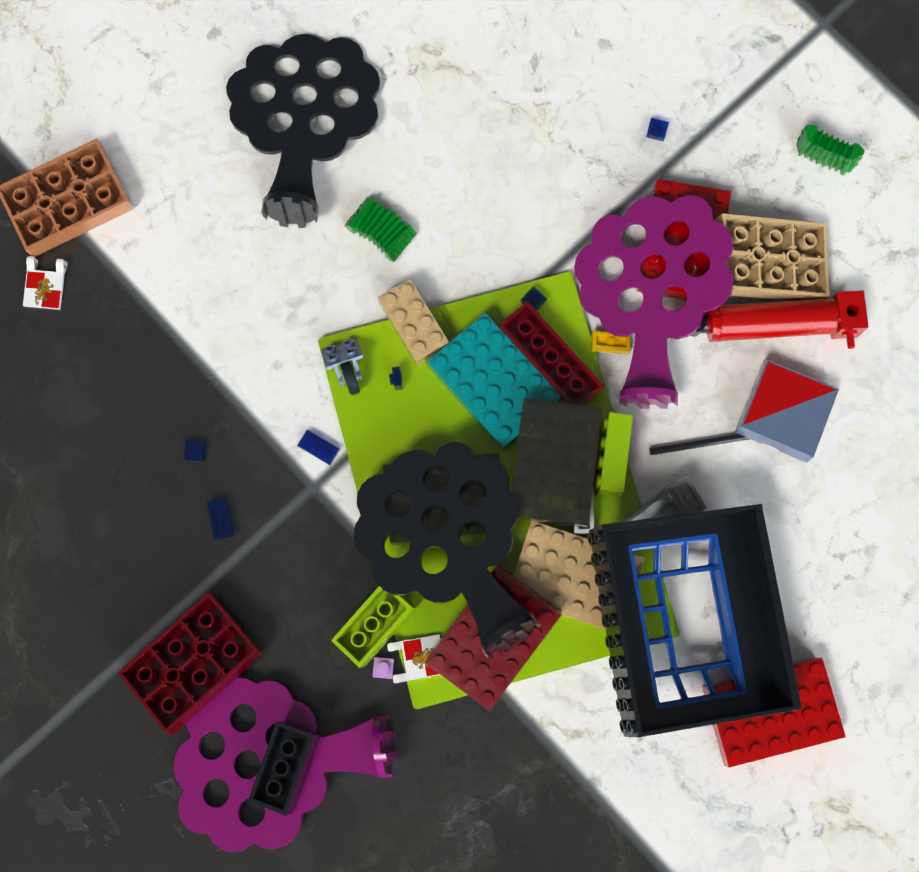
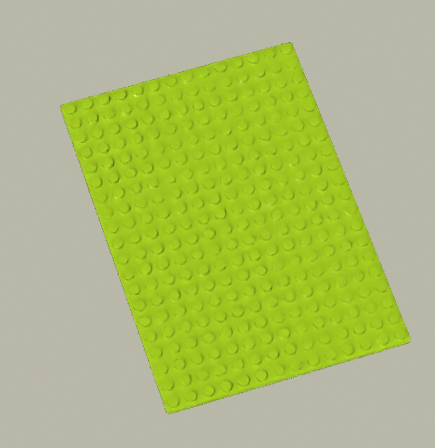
(425, 416)

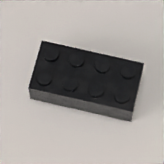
(284, 767)

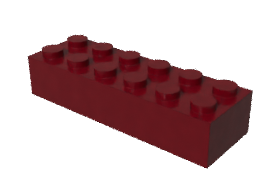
(551, 356)

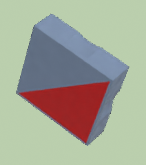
(787, 410)

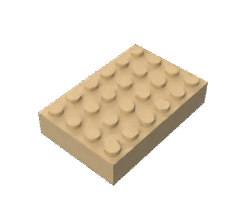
(777, 258)
(562, 572)

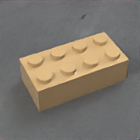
(413, 322)

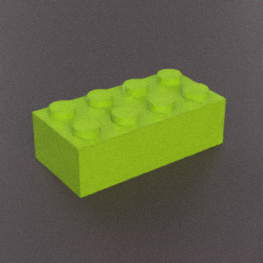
(614, 454)
(373, 626)

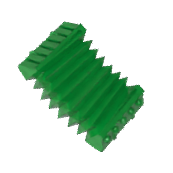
(828, 150)
(381, 227)

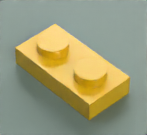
(609, 343)

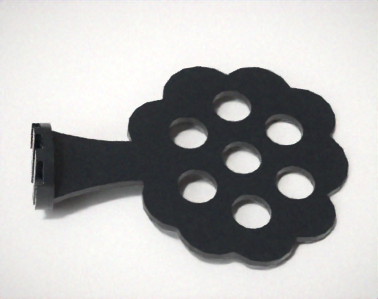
(292, 192)
(496, 614)

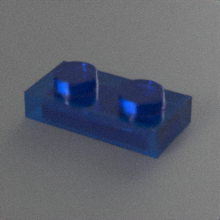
(318, 447)
(220, 519)

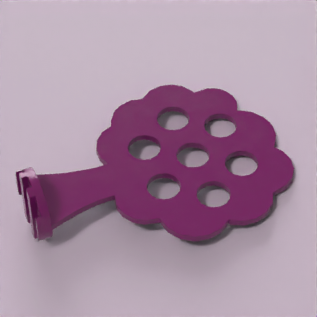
(650, 373)
(359, 750)

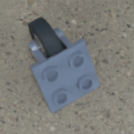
(343, 354)

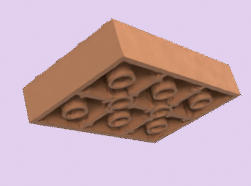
(64, 198)

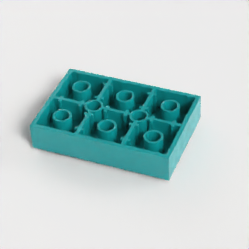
(490, 378)

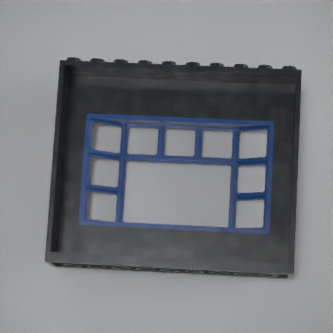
(746, 609)

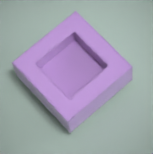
(383, 668)

